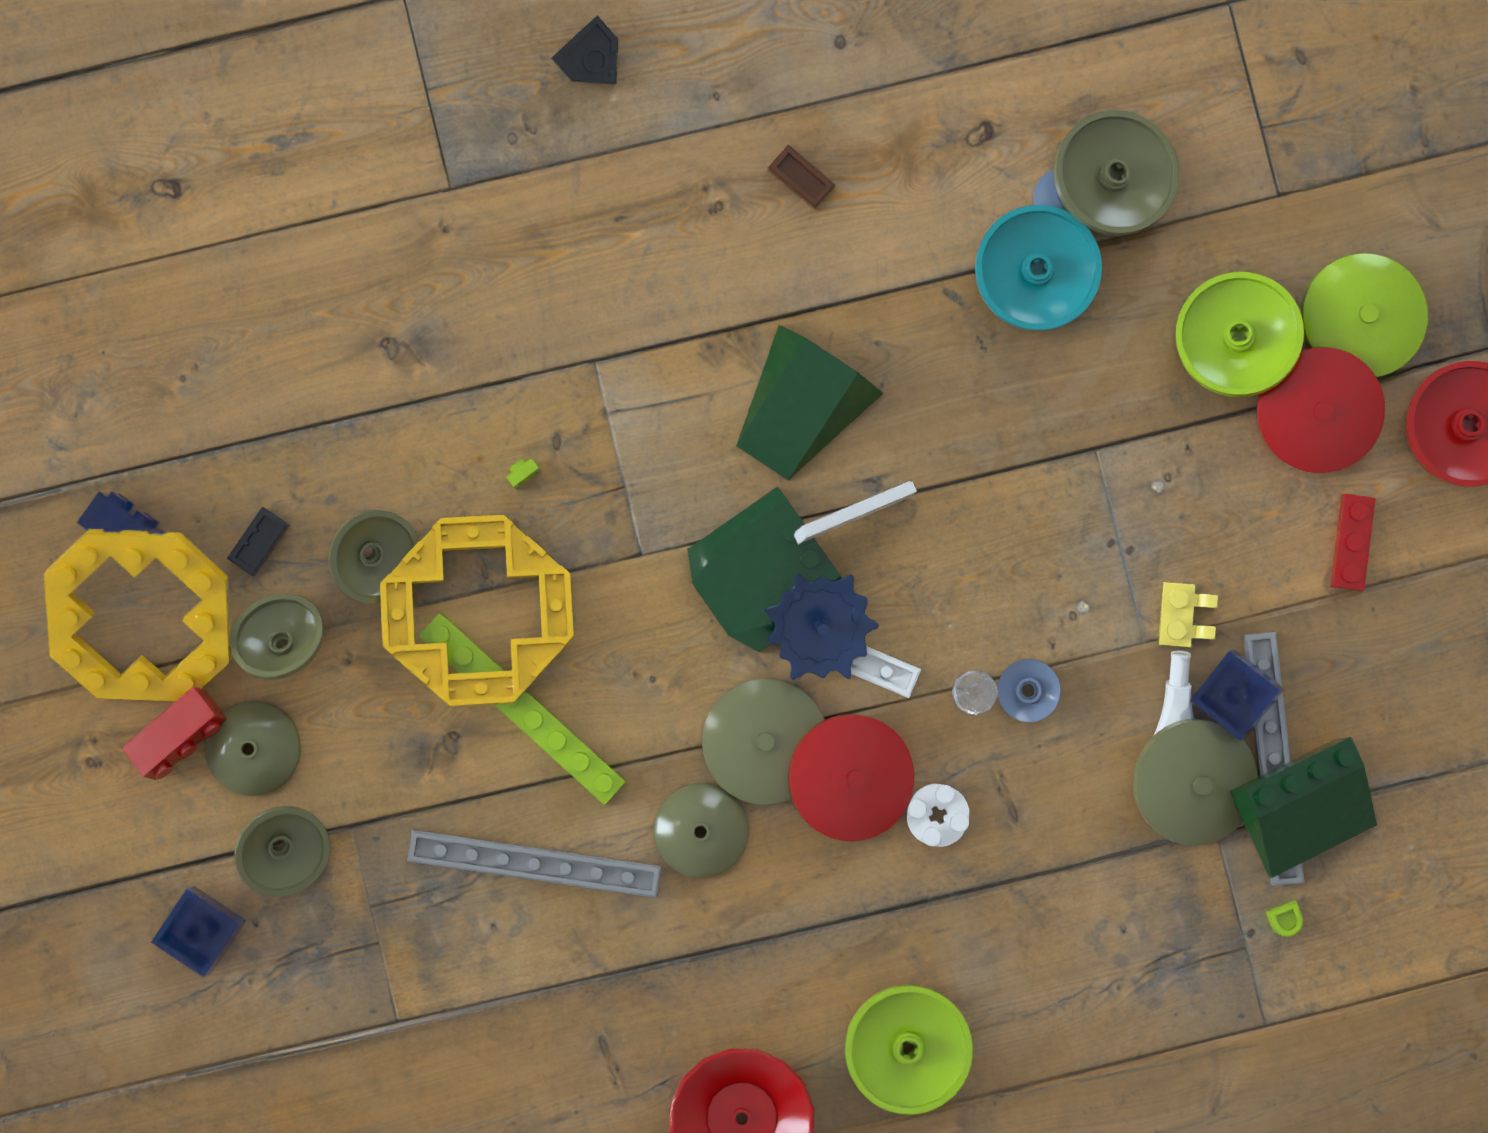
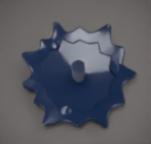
(821, 626)

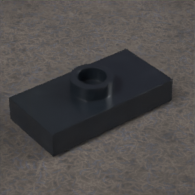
(258, 541)

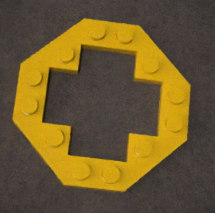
(135, 552)
(430, 660)

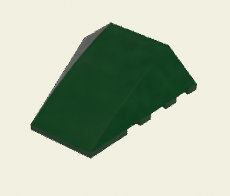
(801, 403)

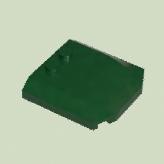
(751, 563)

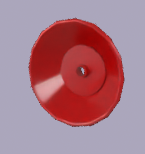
(740, 1083)

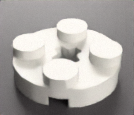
(920, 809)

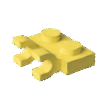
(1177, 615)

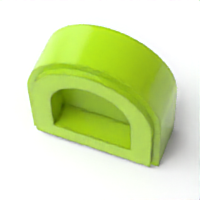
(1285, 919)

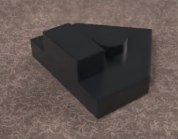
(590, 55)

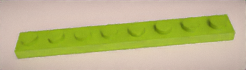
(530, 715)

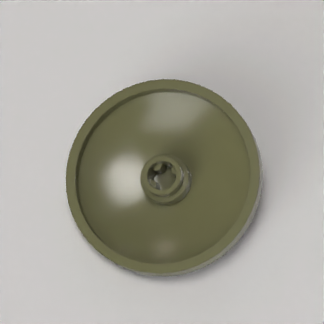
(1116, 173)
(753, 738)
(1187, 781)

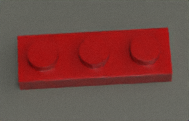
(1353, 542)

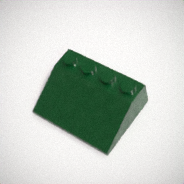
(1307, 805)

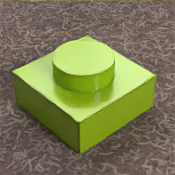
(522, 472)

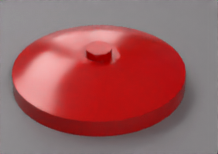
(1323, 412)
(1450, 424)
(851, 777)

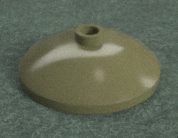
(390, 542)
(269, 626)
(274, 744)
(706, 807)
(284, 867)

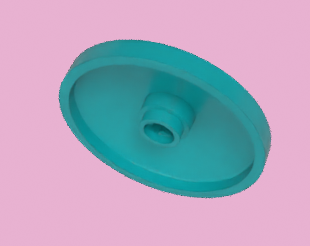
(1038, 268)

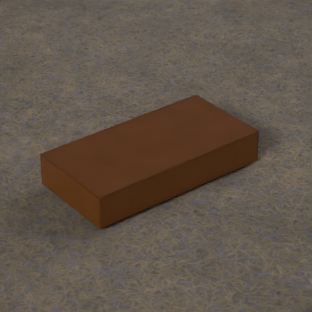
(801, 177)

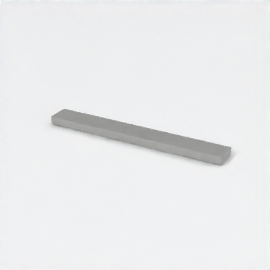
(1271, 730)
(534, 863)

